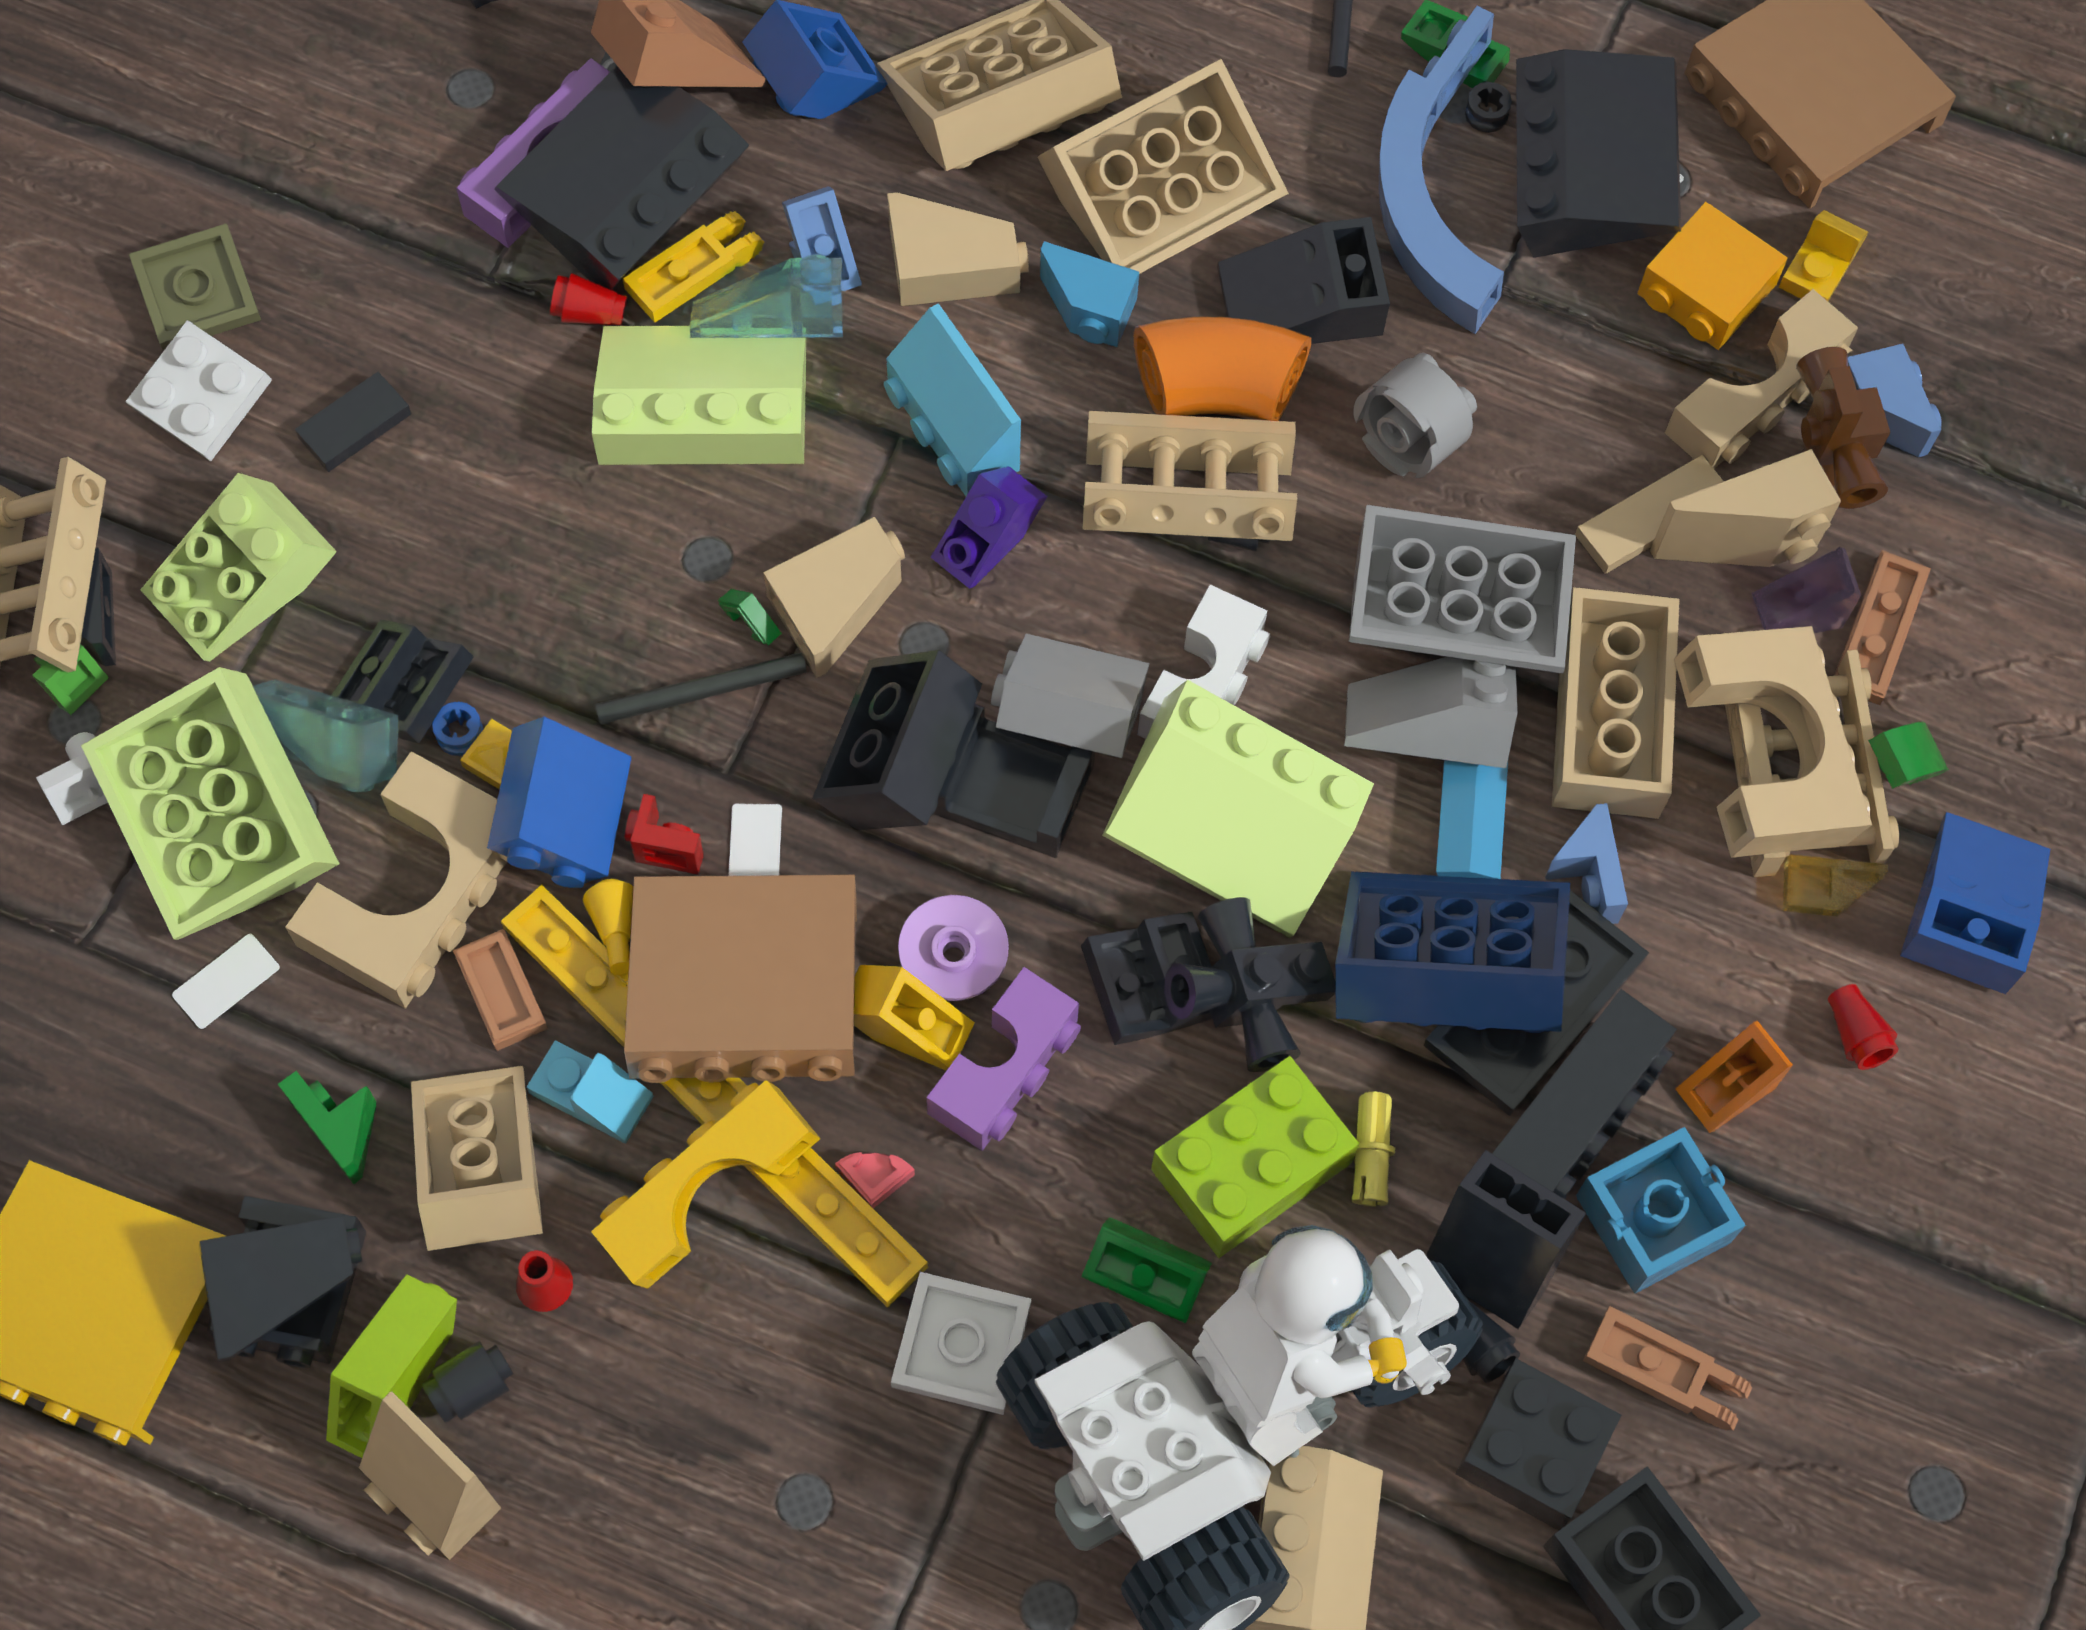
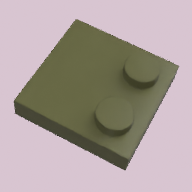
(197, 282)

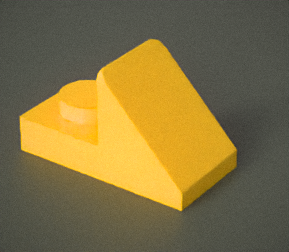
(1823, 256)

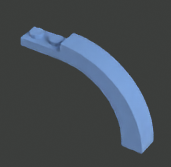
(1427, 250)

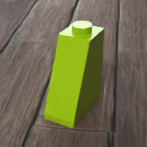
(389, 1356)

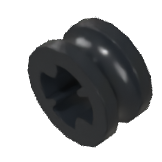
(1488, 93)

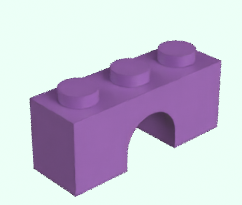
(981, 1100)

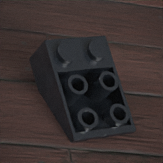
(1312, 282)

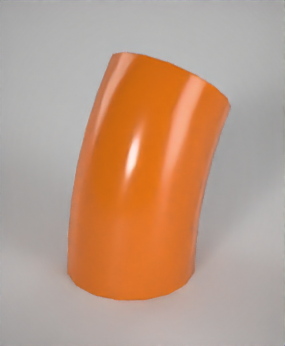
(1219, 366)

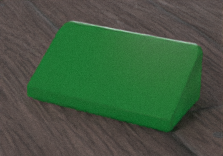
(1146, 1269)

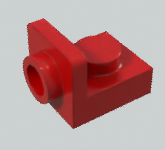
(662, 846)

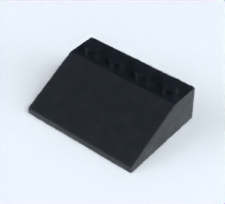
(1596, 149)
(621, 173)

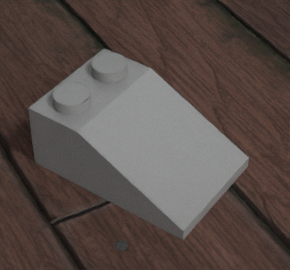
(1436, 711)

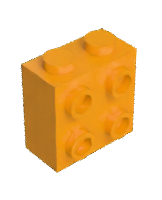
(1711, 276)

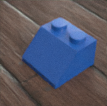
(812, 60)

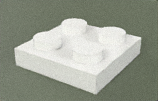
(199, 390)
(959, 1341)

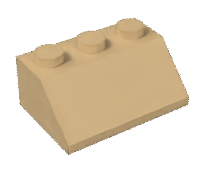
(1323, 1528)

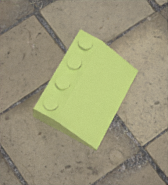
(698, 398)
(209, 803)
(1237, 807)

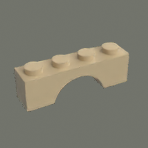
(1724, 416)

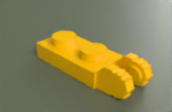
(691, 266)

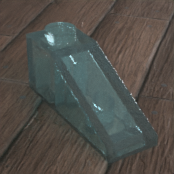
(780, 302)
(333, 734)

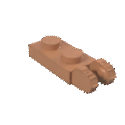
(1663, 1367)

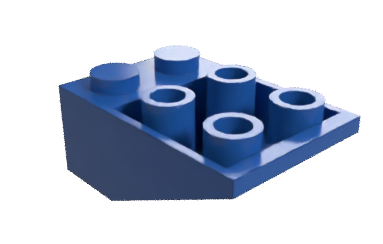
(1978, 904)

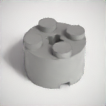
(1415, 416)

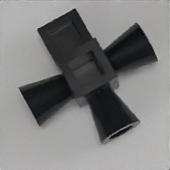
(1250, 983)

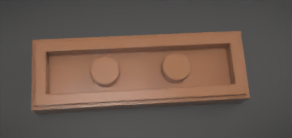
(1885, 618)

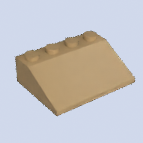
(1002, 81)
(1165, 171)

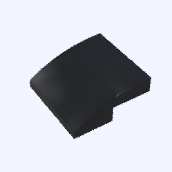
(404, 676)
(1132, 970)

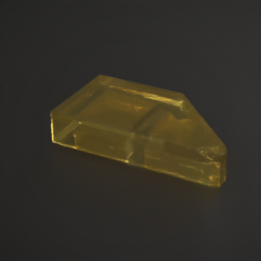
(1827, 884)

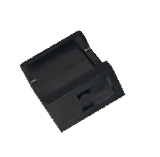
(1014, 785)
(314, 1330)

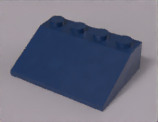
(1453, 951)

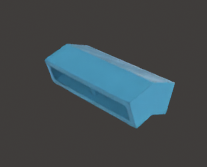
(1471, 820)

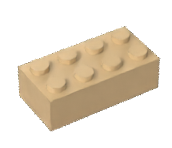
(1617, 704)

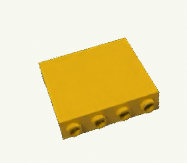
(93, 1300)

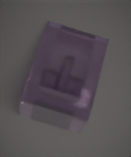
(1813, 595)

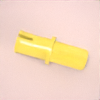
(1373, 1149)

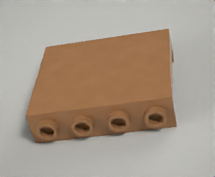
(1816, 87)
(741, 978)

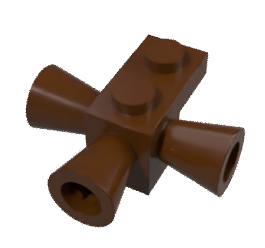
(1843, 427)

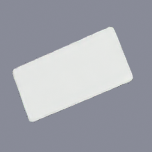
(755, 840)
(225, 981)

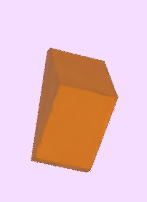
(1735, 1077)

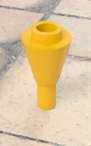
(610, 910)

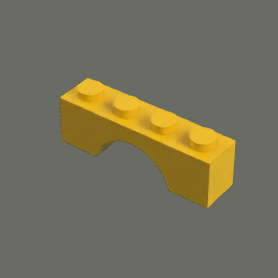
(649, 1228)

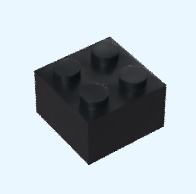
(1538, 1444)

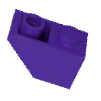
(988, 524)

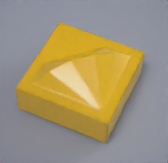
(488, 753)

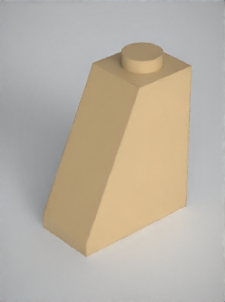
(951, 252)
(835, 590)

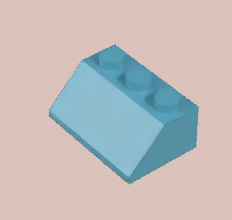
(952, 401)

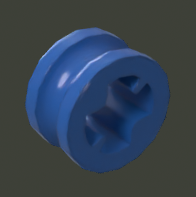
(453, 712)

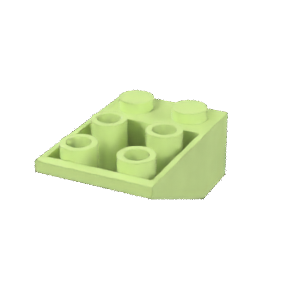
(237, 566)

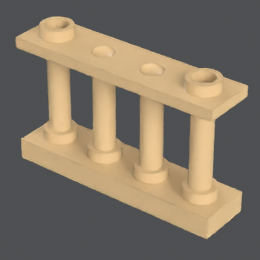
(1190, 444)
(66, 564)
(1755, 743)

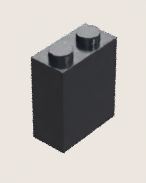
(1504, 1238)

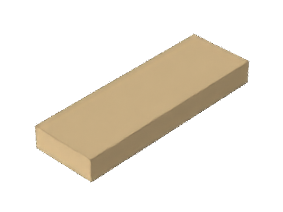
(1634, 522)

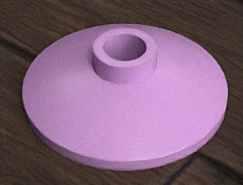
(960, 924)

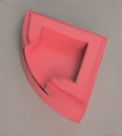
(874, 1174)

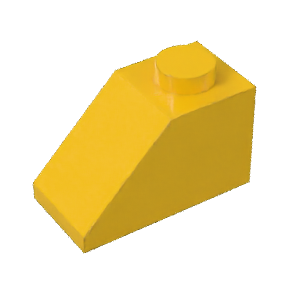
(908, 1015)

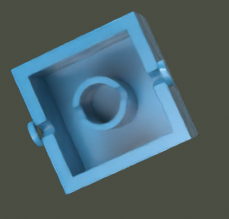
(1660, 1209)

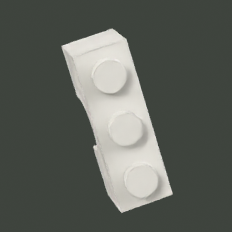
(1226, 636)

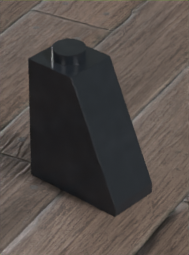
(271, 1276)

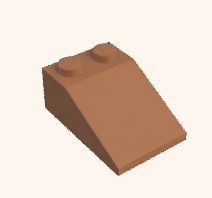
(671, 45)

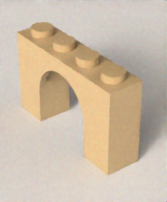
(1788, 678)
(400, 951)

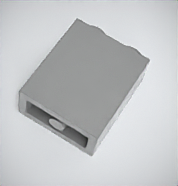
(1070, 695)

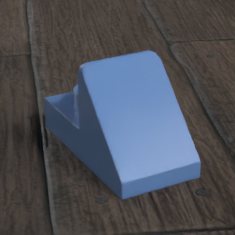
(820, 230)
(1594, 855)

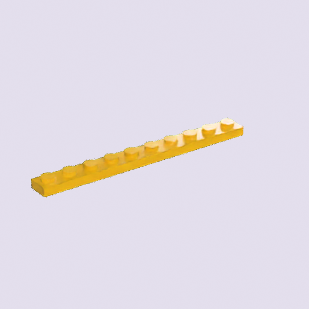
(805, 1188)

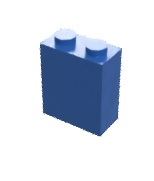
(559, 803)

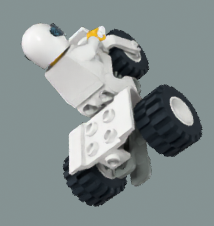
(1180, 1445)

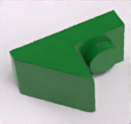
(341, 1128)

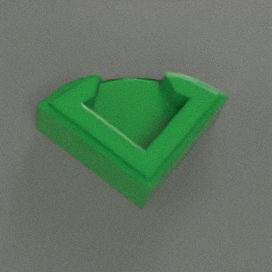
(744, 604)

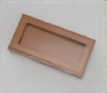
(500, 989)

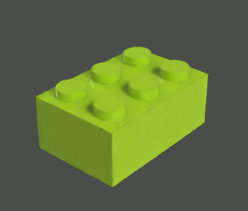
(1254, 1156)

